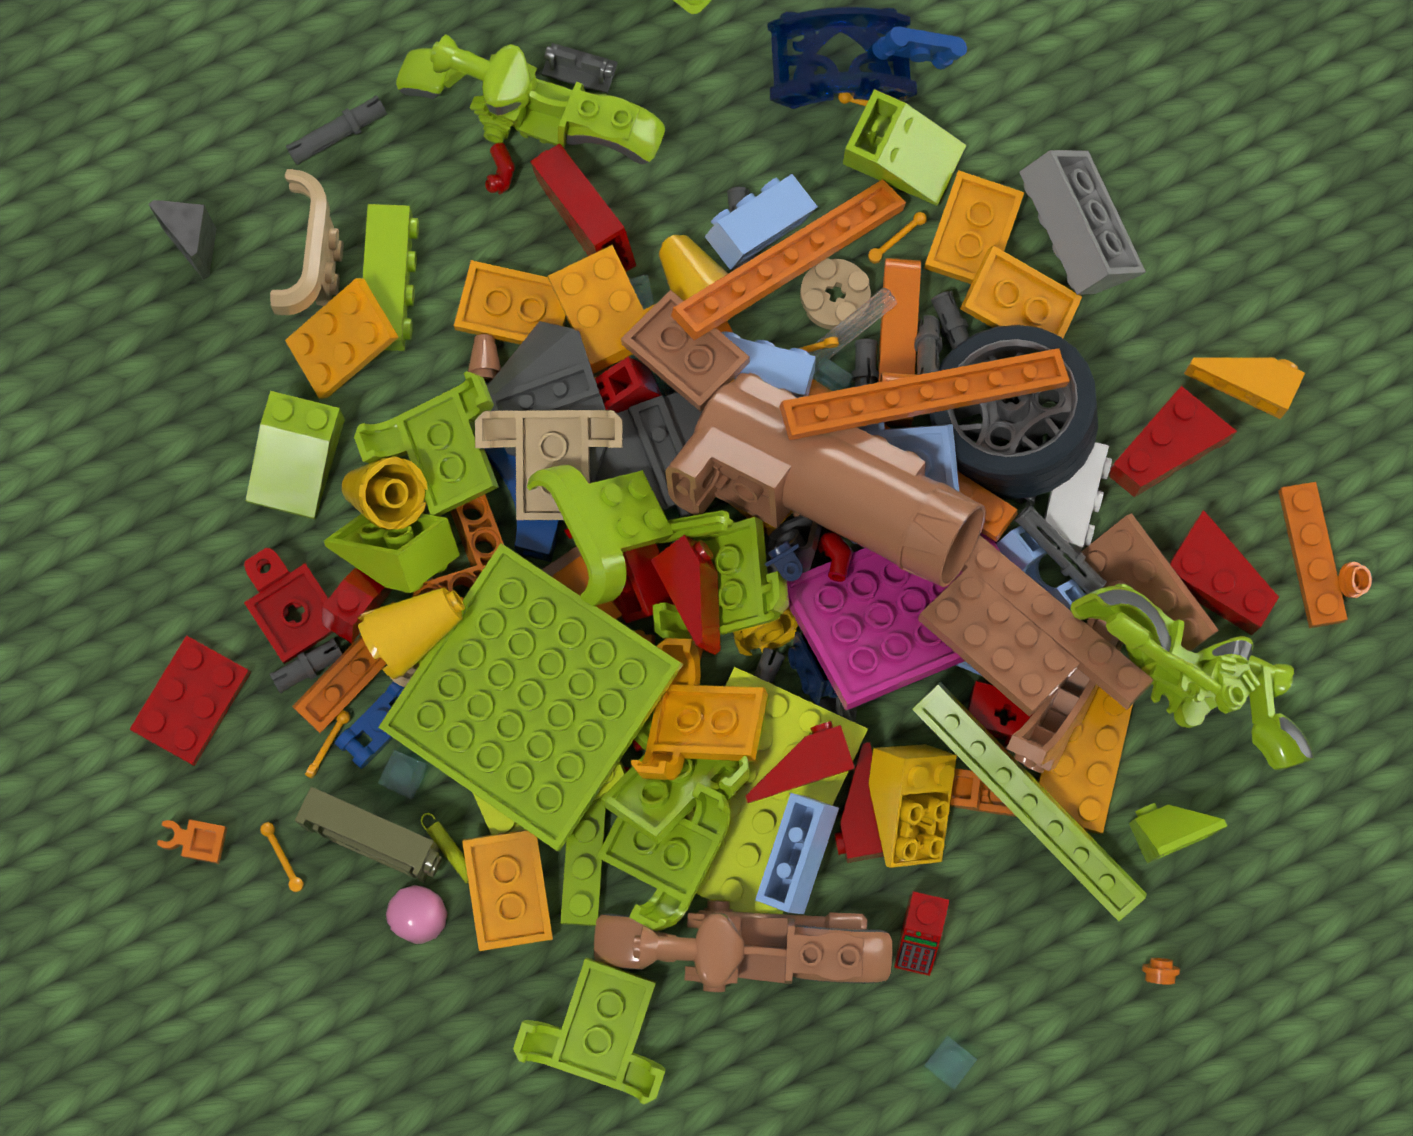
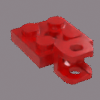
(276, 593)

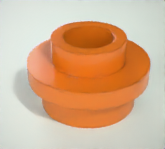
(1354, 579)
(1160, 971)

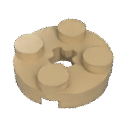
(832, 274)

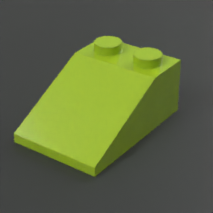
(294, 454)
(398, 556)

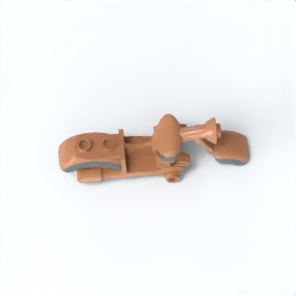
(752, 947)

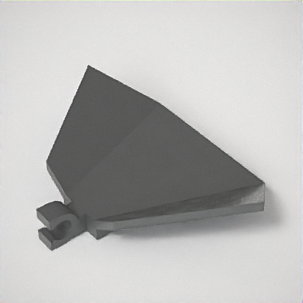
(549, 374)
(651, 440)

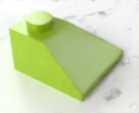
(1171, 829)

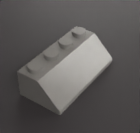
(1081, 221)

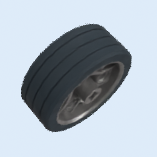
(1021, 466)

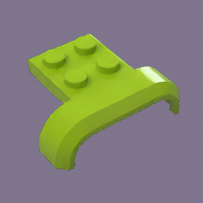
(440, 443)
(605, 522)
(745, 588)
(660, 805)
(674, 864)
(599, 1033)

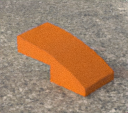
(974, 795)

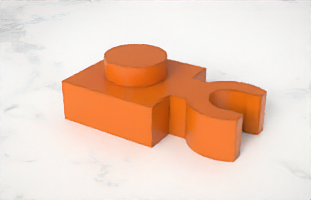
(199, 842)

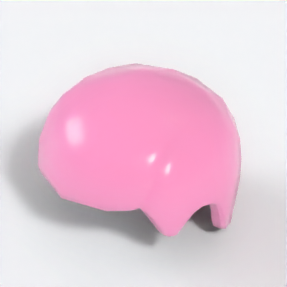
(416, 914)

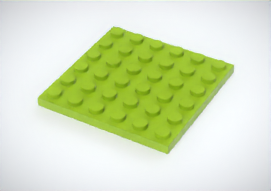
(531, 697)

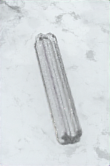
(857, 322)

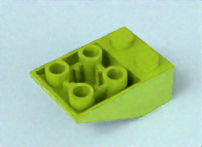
(903, 148)

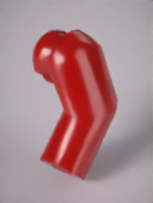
(502, 179)
(840, 554)

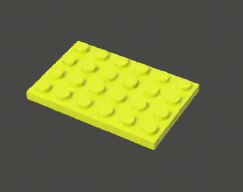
(754, 826)

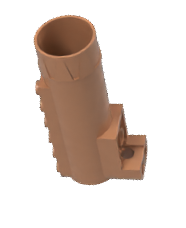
(834, 478)

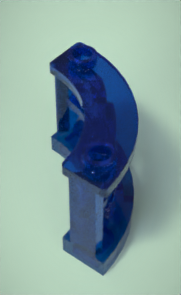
(810, 88)

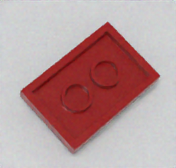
(190, 700)

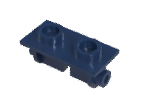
(786, 561)
(812, 676)

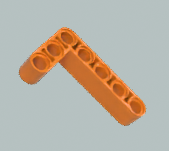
(900, 324)
(470, 533)

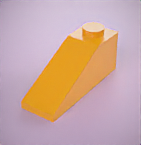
(1256, 381)

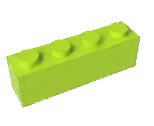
(389, 264)

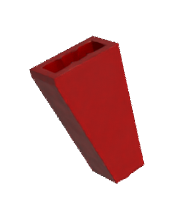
(581, 205)

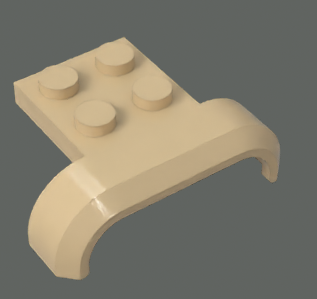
(321, 252)
(546, 441)

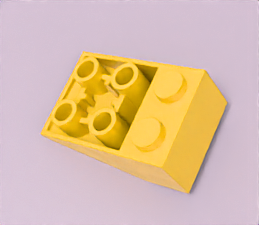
(911, 802)

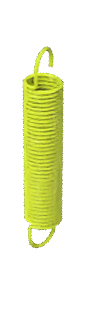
(447, 847)

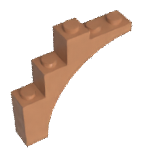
(1048, 730)

